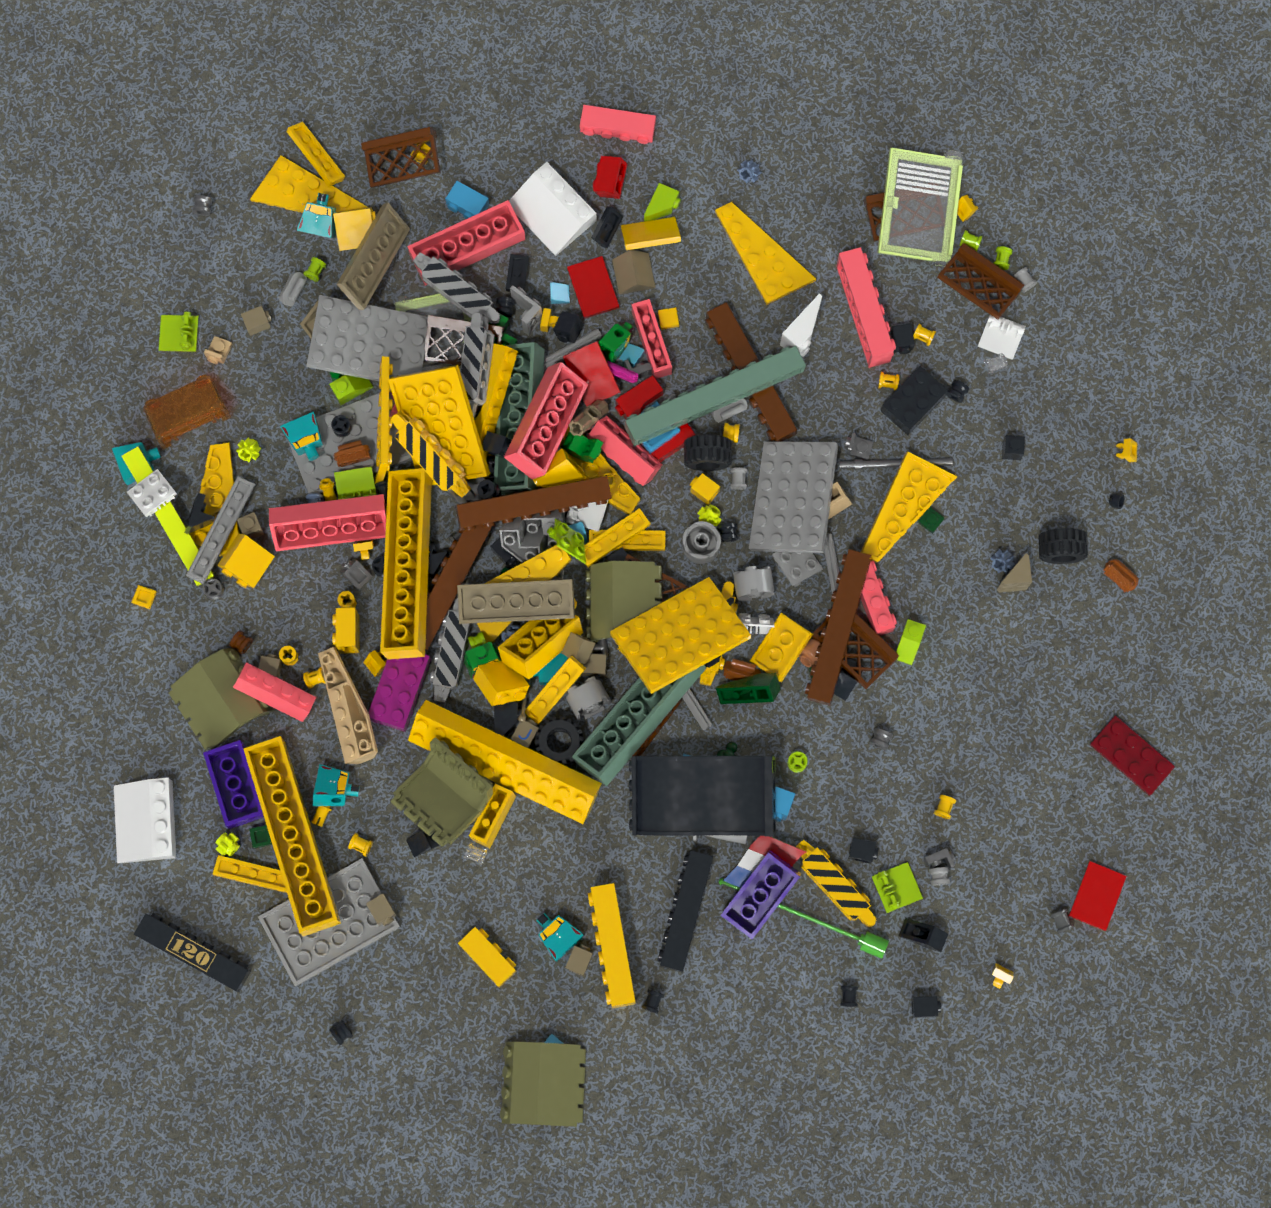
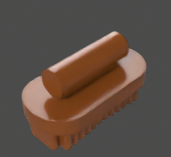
(352, 453)
(1121, 575)
(739, 669)

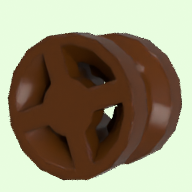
(241, 642)

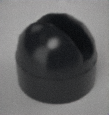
(1117, 500)

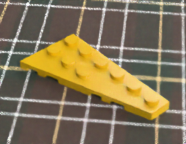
(293, 187)
(766, 261)
(384, 423)
(216, 486)
(622, 494)
(909, 496)
(539, 568)

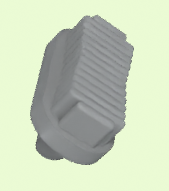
(292, 288)
(729, 410)

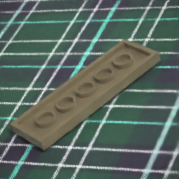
(373, 256)
(516, 601)

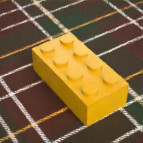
(537, 644)

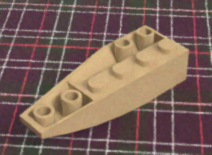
(348, 710)

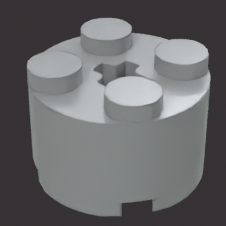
(701, 553)
(753, 583)
(588, 698)

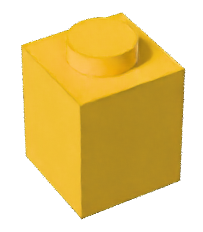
(704, 488)

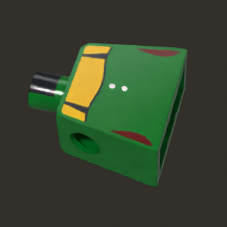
(616, 341)
(481, 655)

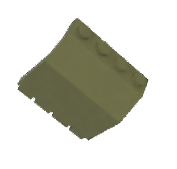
(619, 593)
(212, 701)
(443, 794)
(543, 1084)

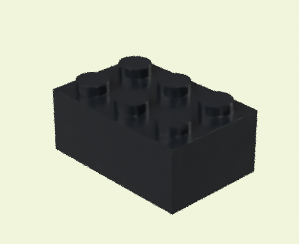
(914, 400)

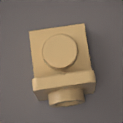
(218, 350)

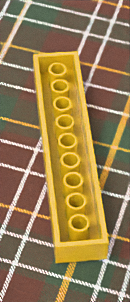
(406, 564)
(507, 762)
(292, 836)

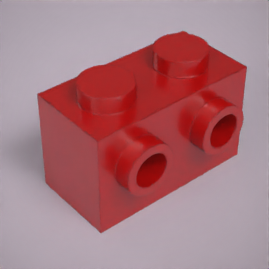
(610, 177)

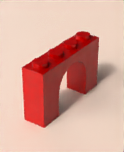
(636, 400)

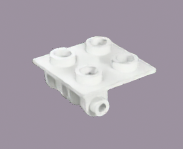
(1001, 336)
(152, 493)
(589, 516)
(762, 620)

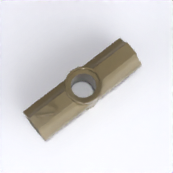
(588, 417)

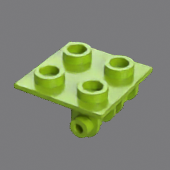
(178, 333)
(355, 483)
(568, 540)
(897, 887)

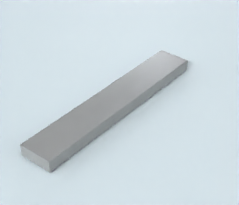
(220, 530)

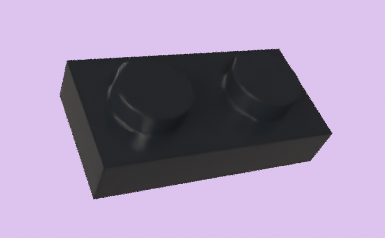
(607, 226)
(517, 271)

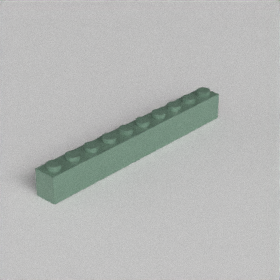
(715, 395)

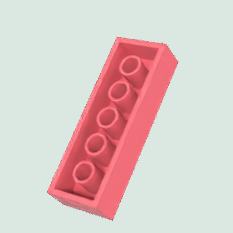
(472, 238)
(865, 307)
(546, 421)
(328, 522)

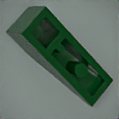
(752, 689)

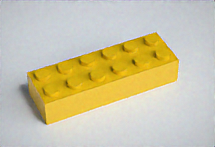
(613, 947)

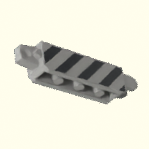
(454, 288)
(477, 360)
(451, 655)

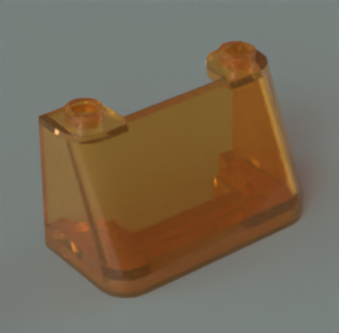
(185, 410)

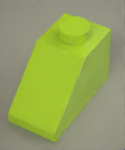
(662, 203)
(349, 387)
(910, 641)

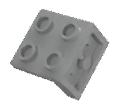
(533, 312)

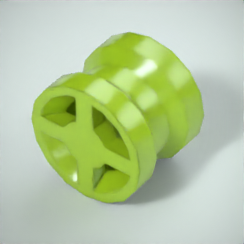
(476, 640)
(799, 759)

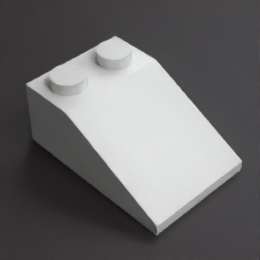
(801, 329)

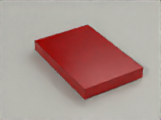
(593, 287)
(594, 369)
(1097, 896)

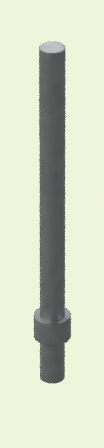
(858, 464)

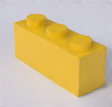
(493, 816)
(488, 956)

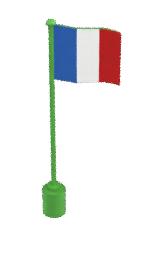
(790, 854)

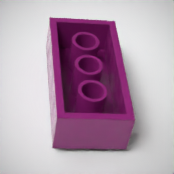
(398, 691)

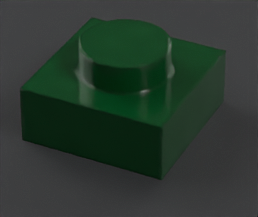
(931, 520)
(260, 837)

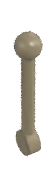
(522, 718)

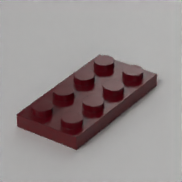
(1132, 755)

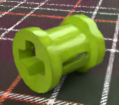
(971, 240)
(1002, 257)
(315, 269)

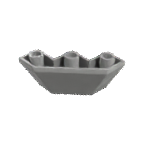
(529, 536)

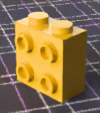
(352, 227)
(561, 471)
(245, 561)
(347, 630)
(500, 683)

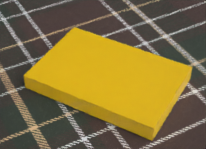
(650, 233)
(781, 647)

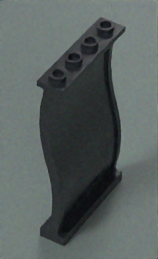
(703, 795)

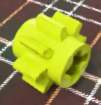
(248, 449)
(710, 514)
(227, 844)

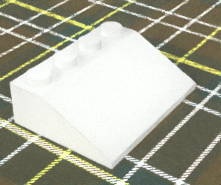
(552, 209)
(145, 820)

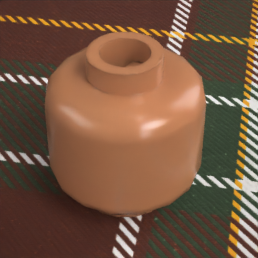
(808, 654)

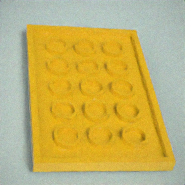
(443, 406)
(680, 635)

